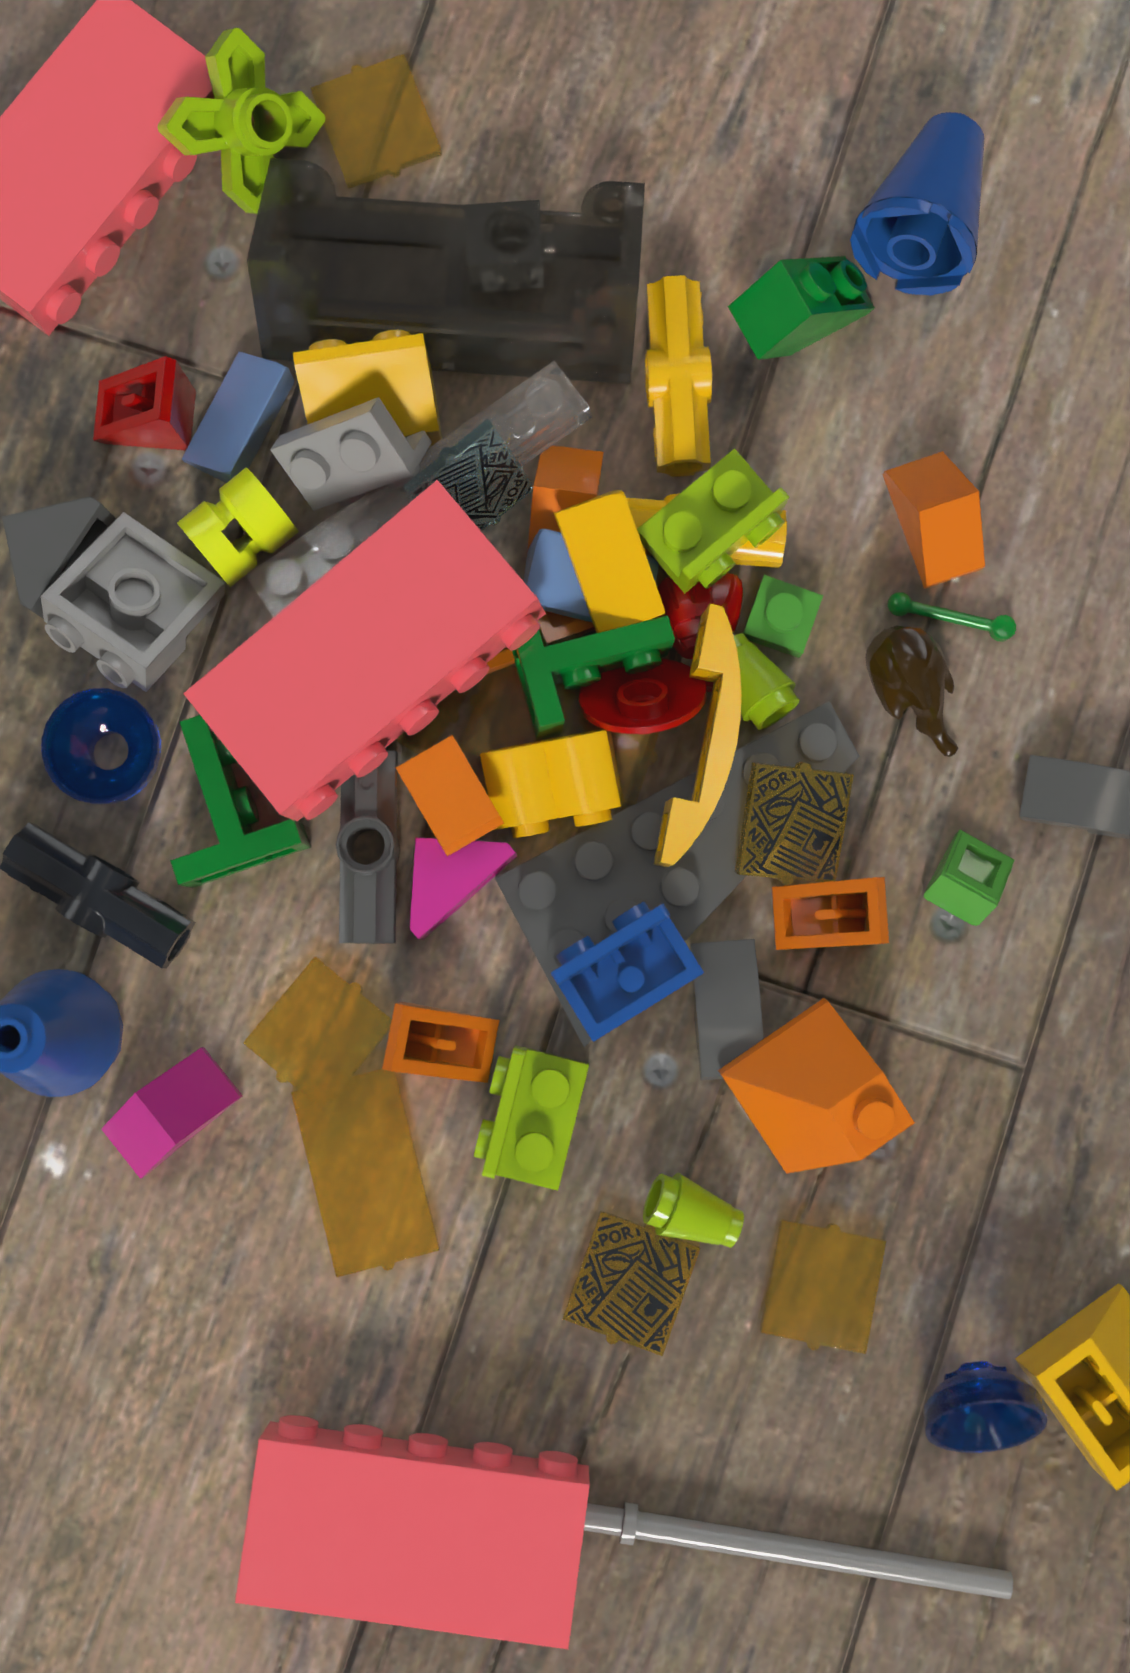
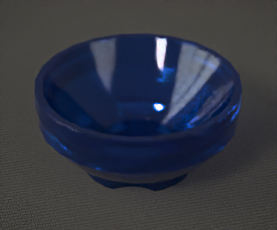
(72, 737)
(983, 1410)

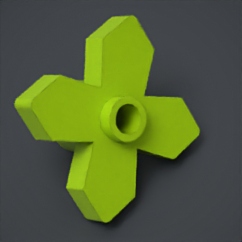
(242, 119)

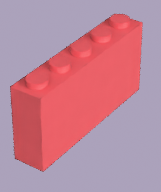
(88, 155)
(366, 654)
(414, 1532)

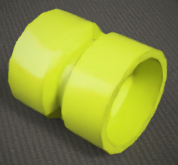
(257, 514)

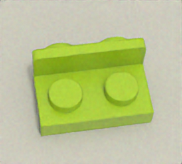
(712, 521)
(533, 1117)

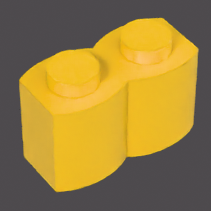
(553, 780)

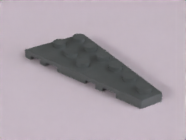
(610, 866)

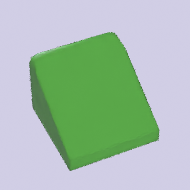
(969, 879)

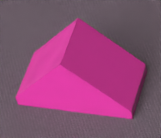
(448, 882)
(170, 1111)

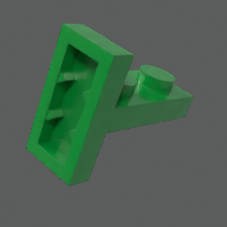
(579, 665)
(232, 815)

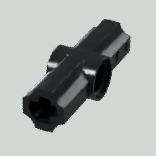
(96, 895)

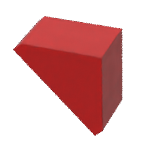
(146, 407)

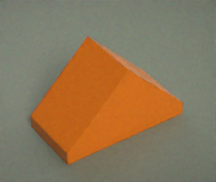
(562, 480)
(938, 517)
(449, 795)
(831, 914)
(440, 1043)

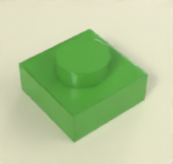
(782, 616)

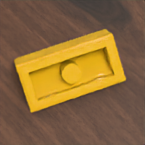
(610, 561)

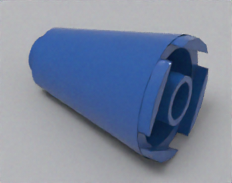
(926, 210)
(58, 1033)

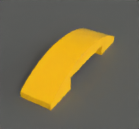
(714, 661)

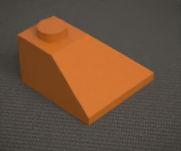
(816, 1093)

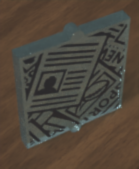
(478, 476)

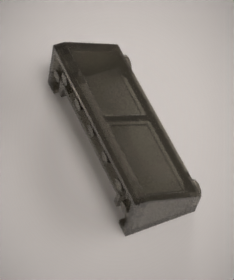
(381, 265)

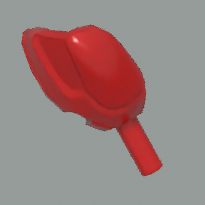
(686, 609)

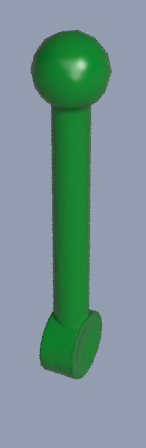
(1000, 628)

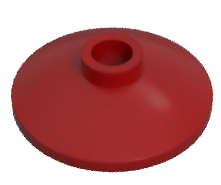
(643, 700)

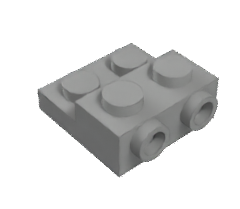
(130, 603)

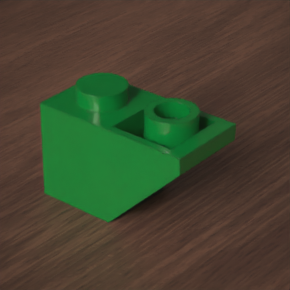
(800, 304)

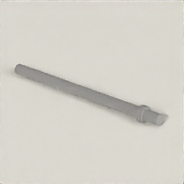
(633, 1524)

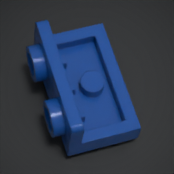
(626, 970)

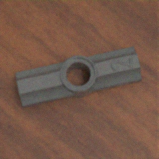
(369, 890)

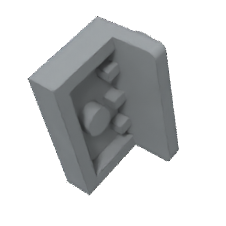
(350, 455)

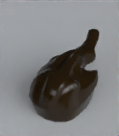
(912, 672)

